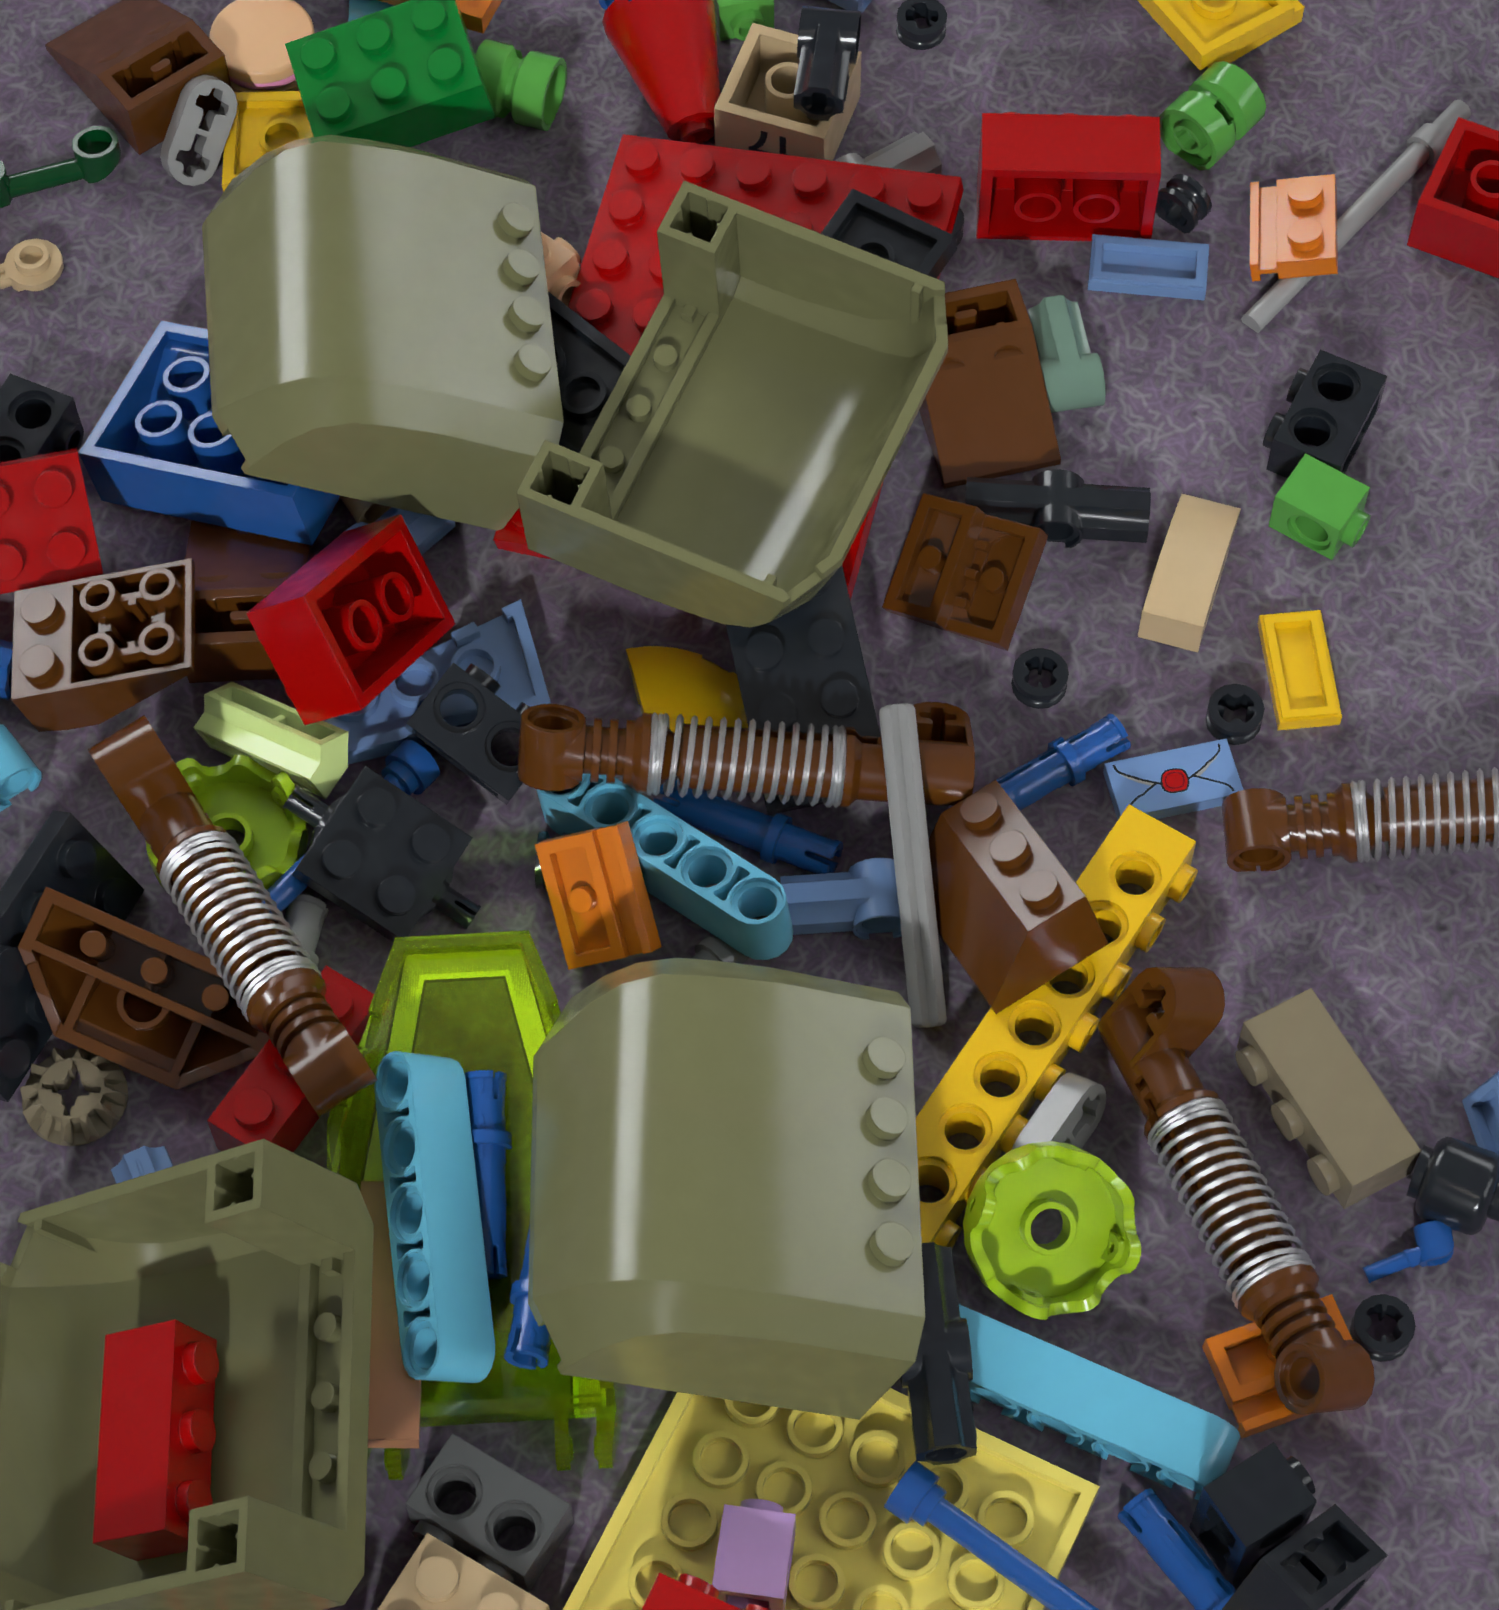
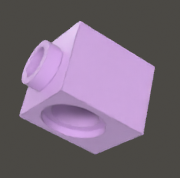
(754, 1554)

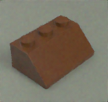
(1006, 899)

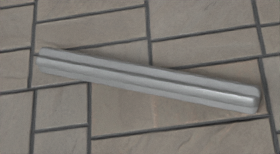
(912, 865)

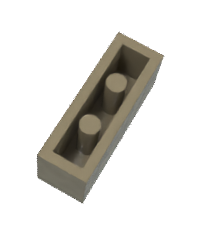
(1325, 1099)

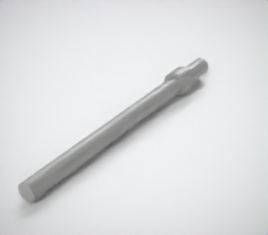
(1422, 148)

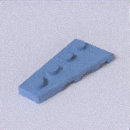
(497, 647)

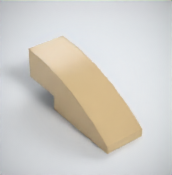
(1188, 573)

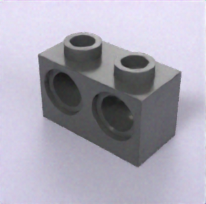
(501, 1502)

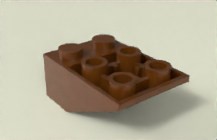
(137, 63)
(989, 397)
(232, 577)
(101, 643)

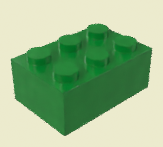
(392, 75)

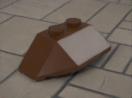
(133, 995)

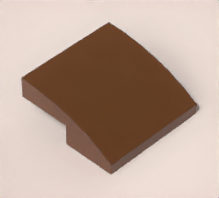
(965, 571)

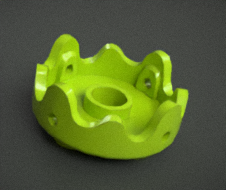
(249, 800)
(1088, 1254)

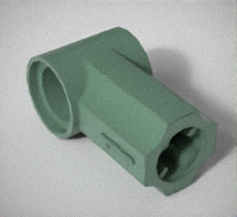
(1069, 369)

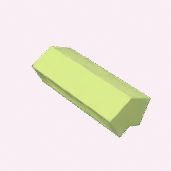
(274, 736)

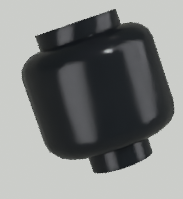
(1456, 1185)

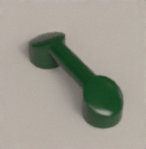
(95, 155)

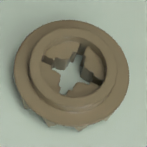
(92, 1114)

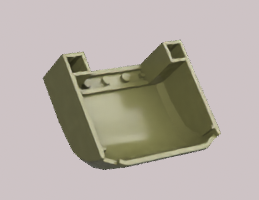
(382, 327)
(743, 417)
(729, 1186)
(277, 1272)

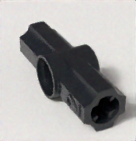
(1066, 506)
(942, 1370)

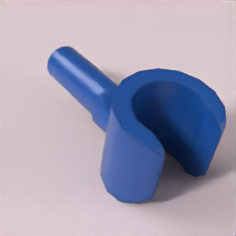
(1433, 1247)

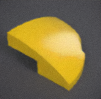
(684, 684)

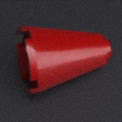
(671, 59)

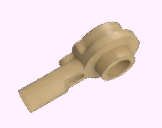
(31, 266)

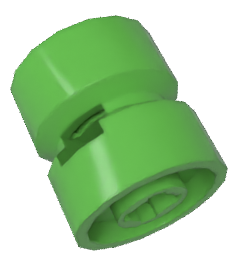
(525, 86)
(1212, 115)

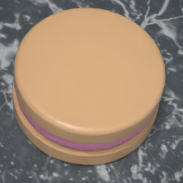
(254, 42)

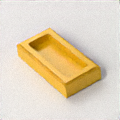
(1299, 670)

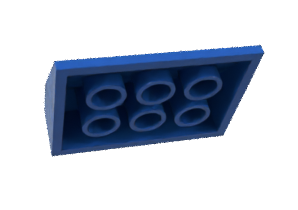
(168, 457)

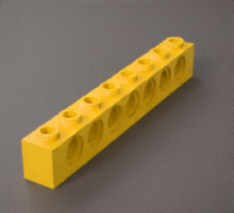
(1133, 852)

